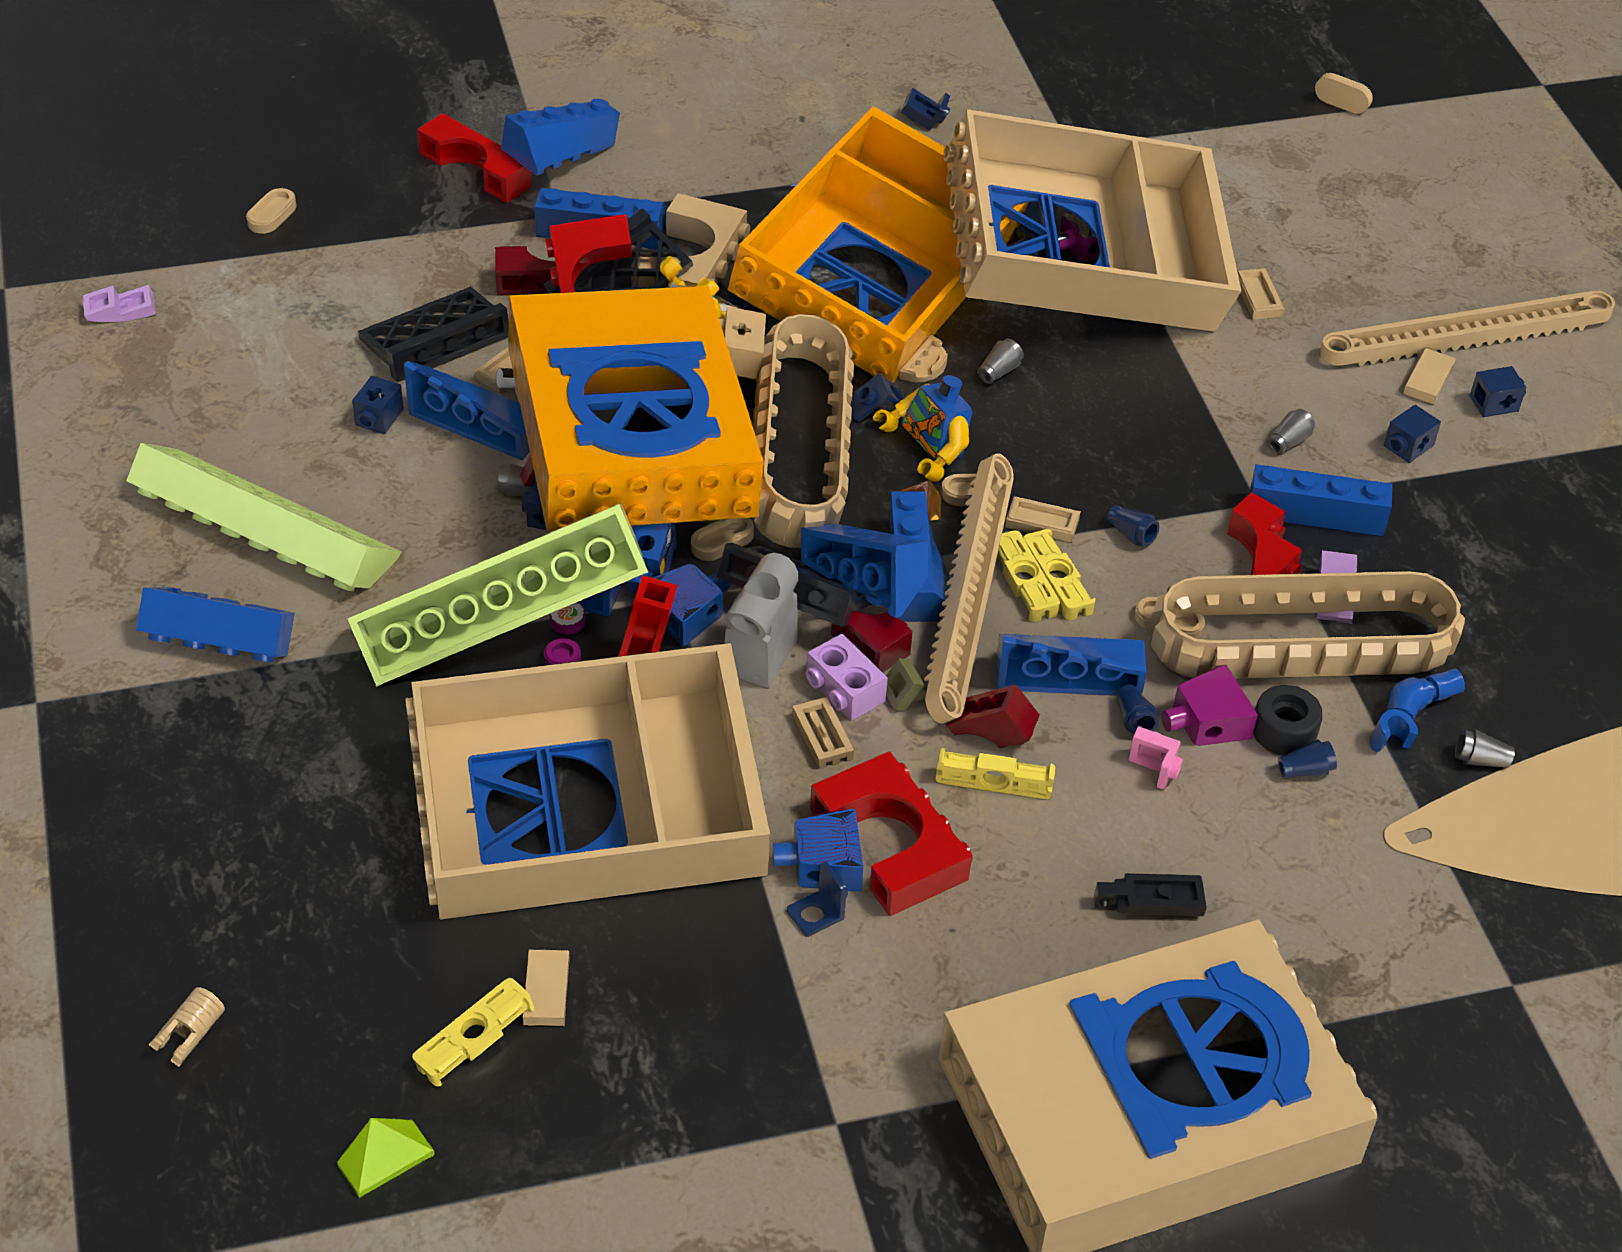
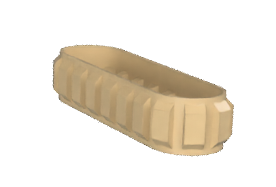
(828, 347)
(1307, 594)

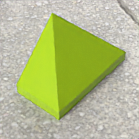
(382, 1153)

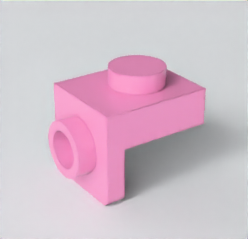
(1156, 753)

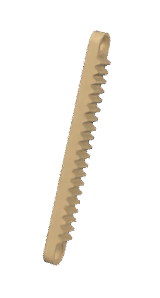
(1467, 328)
(968, 589)

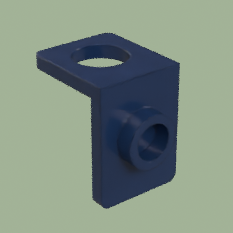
(873, 395)
(829, 898)

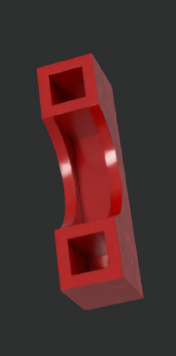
(450, 141)

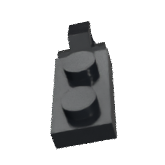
(1152, 895)

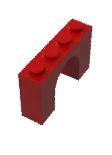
(586, 243)
(886, 790)

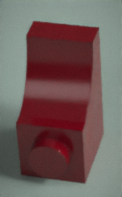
(520, 271)
(877, 637)
(999, 716)

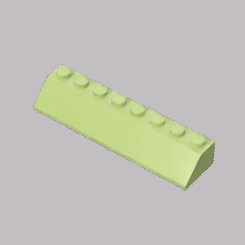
(261, 517)
(498, 594)

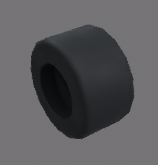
(1292, 704)

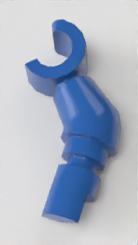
(1407, 700)

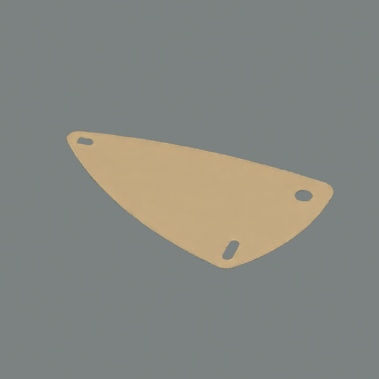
(1533, 823)

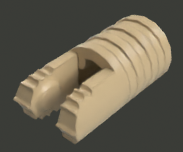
(190, 1022)

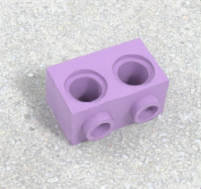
(846, 677)

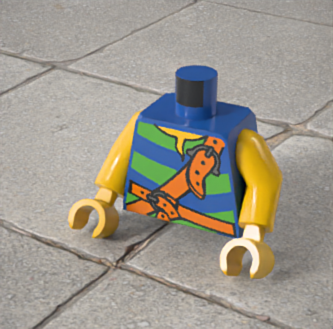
(936, 420)

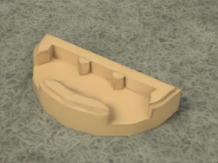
(926, 363)

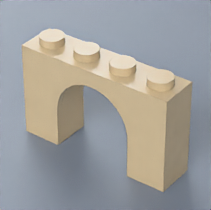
(708, 224)

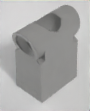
(764, 620)

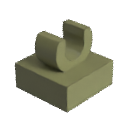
(904, 685)

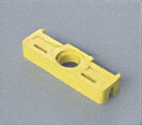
(1069, 589)
(1035, 592)
(972, 771)
(450, 1046)

